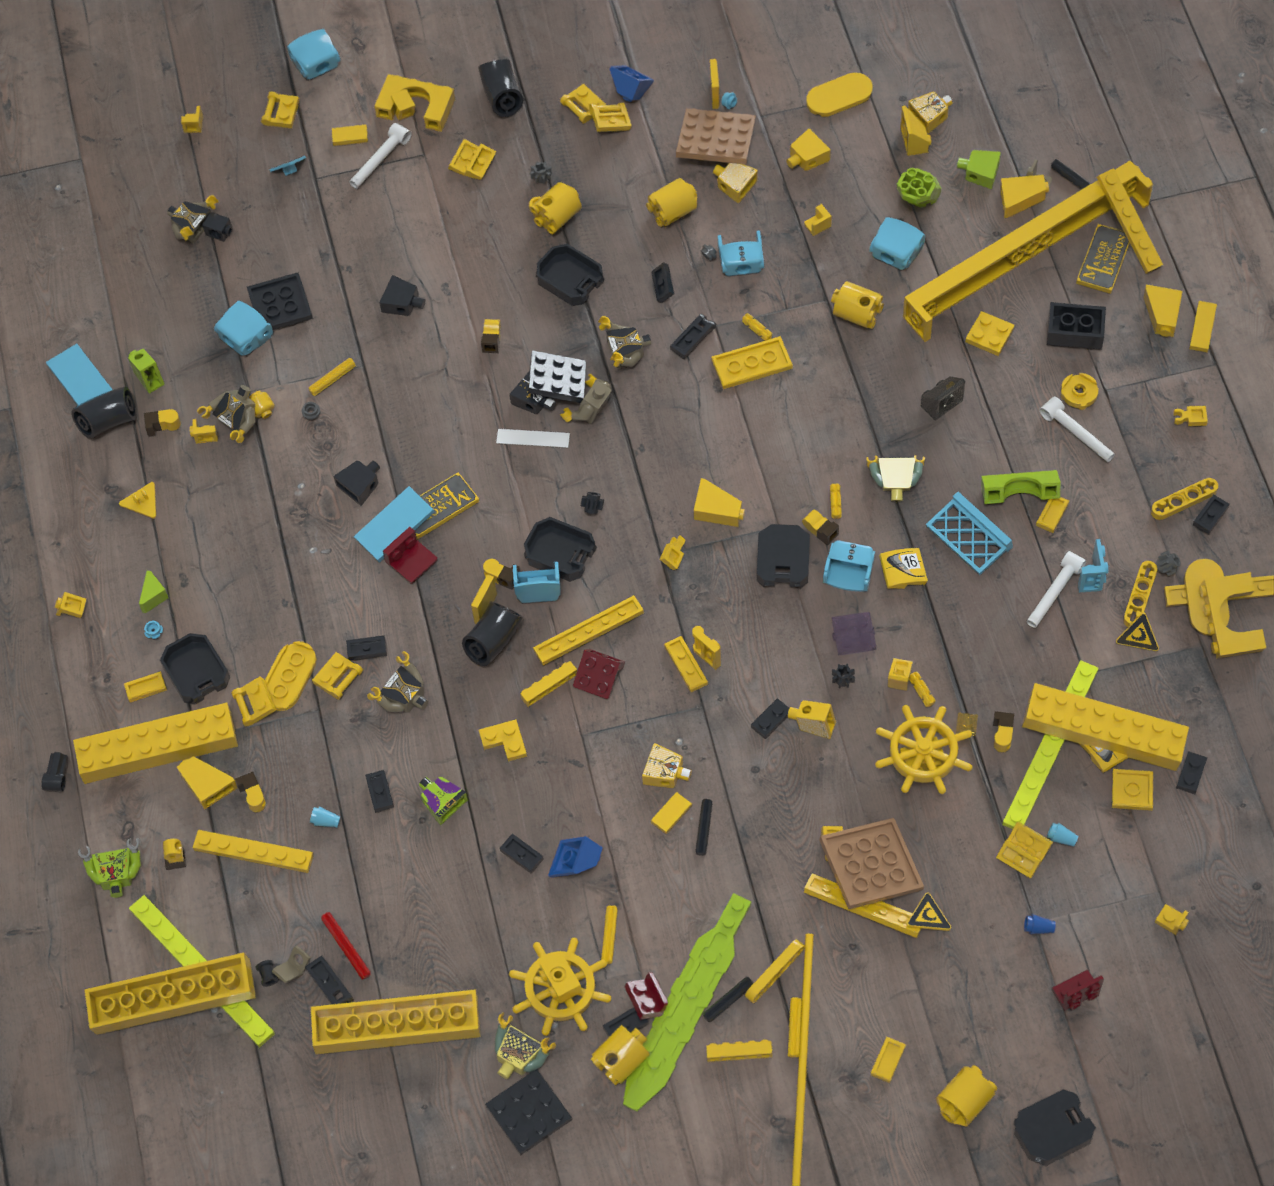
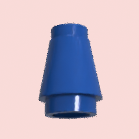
(1038, 925)

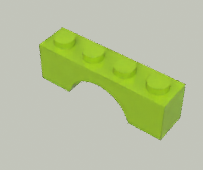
(1042, 484)

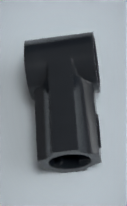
(55, 777)

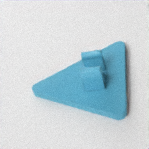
(288, 167)

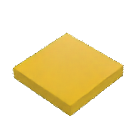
(714, 83)
(485, 594)
(1132, 789)

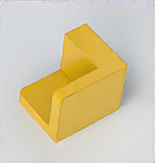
(404, 104)
(192, 122)
(819, 222)

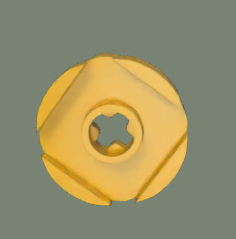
(1075, 399)

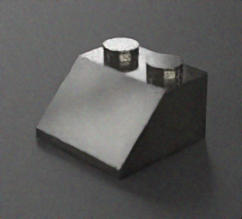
(943, 397)

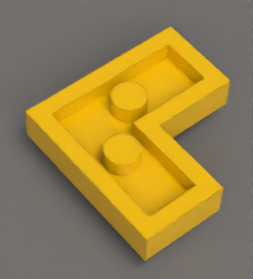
(506, 735)

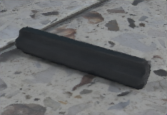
(1069, 174)
(704, 825)
(728, 999)

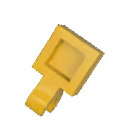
(671, 554)

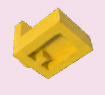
(203, 434)
(70, 605)
(1172, 919)

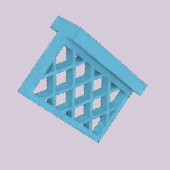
(981, 522)

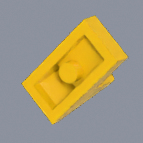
(899, 674)

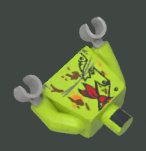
(113, 868)

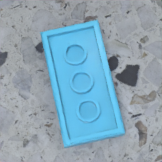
(78, 375)
(404, 511)

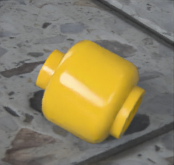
(263, 403)

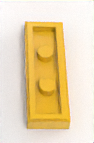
(1203, 326)
(686, 664)

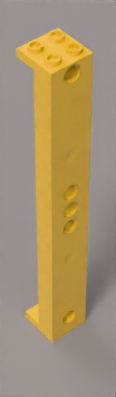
(1017, 248)

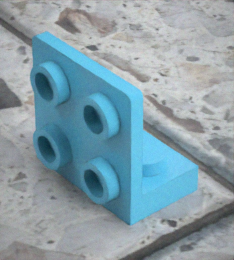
(1094, 575)

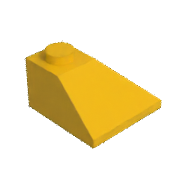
(913, 133)

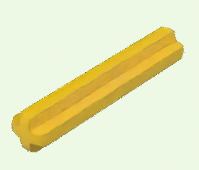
(332, 376)
(609, 934)
(794, 1027)

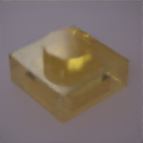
(966, 722)

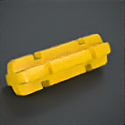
(757, 327)
(835, 497)
(922, 689)

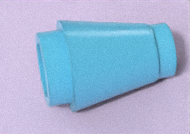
(323, 817)
(1062, 835)

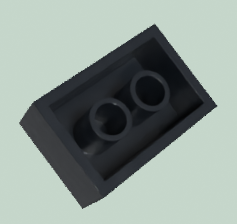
(1076, 325)

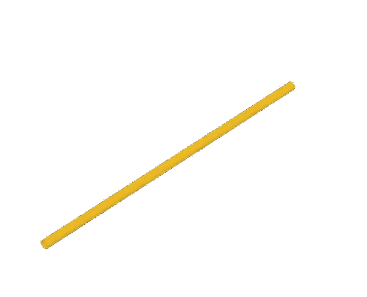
(802, 1064)

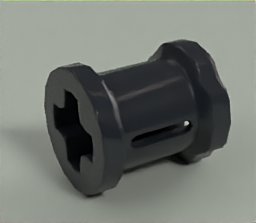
(265, 969)

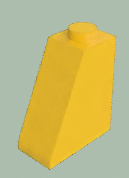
(1022, 193)
(1162, 308)
(717, 505)
(205, 781)

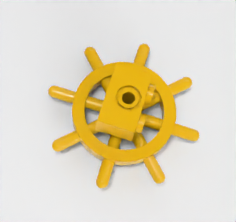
(926, 752)
(562, 985)

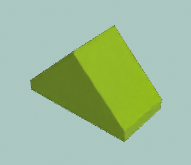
(152, 593)

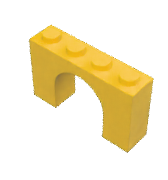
(439, 98)
(1225, 641)

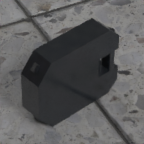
(566, 272)
(558, 542)
(783, 548)
(193, 664)
(1047, 1131)

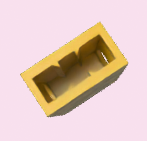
(808, 151)

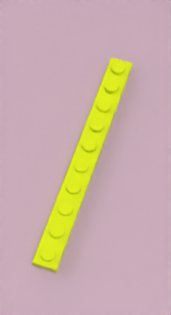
(1046, 755)
(187, 955)

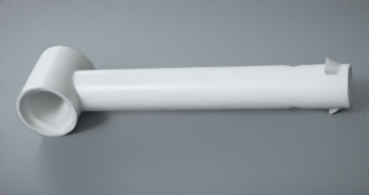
(396, 134)
(1054, 409)
(1071, 564)

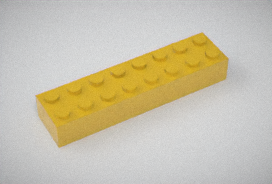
(1105, 726)
(155, 743)
(169, 993)
(395, 1022)

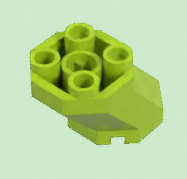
(918, 187)

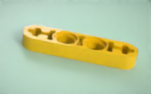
(1186, 501)
(1140, 594)
(774, 971)

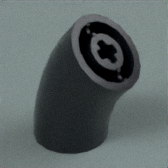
(501, 87)
(104, 412)
(491, 633)

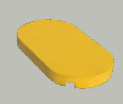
(839, 94)
(1194, 576)
(290, 674)

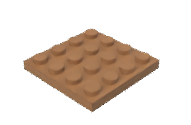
(715, 136)
(871, 863)

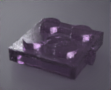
(853, 633)

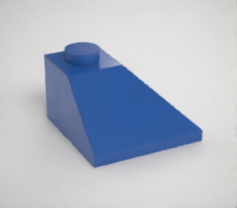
(630, 82)
(575, 856)

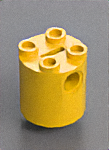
(672, 202)
(556, 207)
(857, 304)
(626, 1048)
(965, 1096)

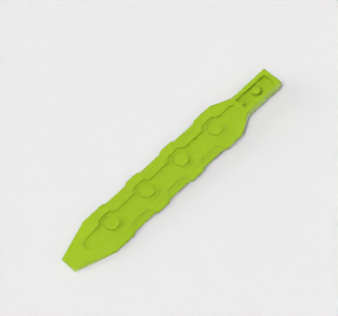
(686, 1003)

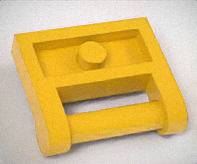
(583, 97)
(285, 113)
(615, 121)
(706, 648)
(332, 673)
(259, 699)

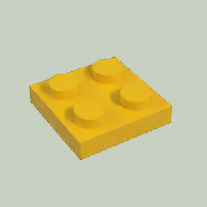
(989, 333)

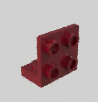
(409, 556)
(597, 673)
(1077, 989)

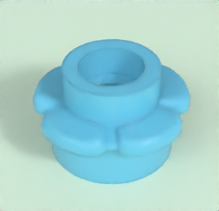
(729, 100)
(151, 625)

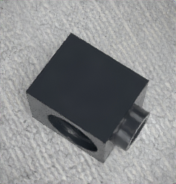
(217, 226)

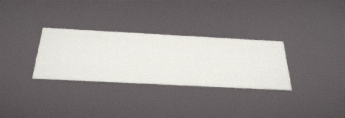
(535, 438)

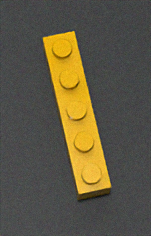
(548, 683)
(739, 1051)

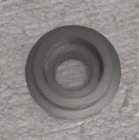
(709, 252)
(310, 406)

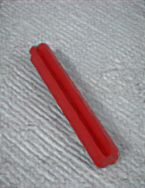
(345, 945)

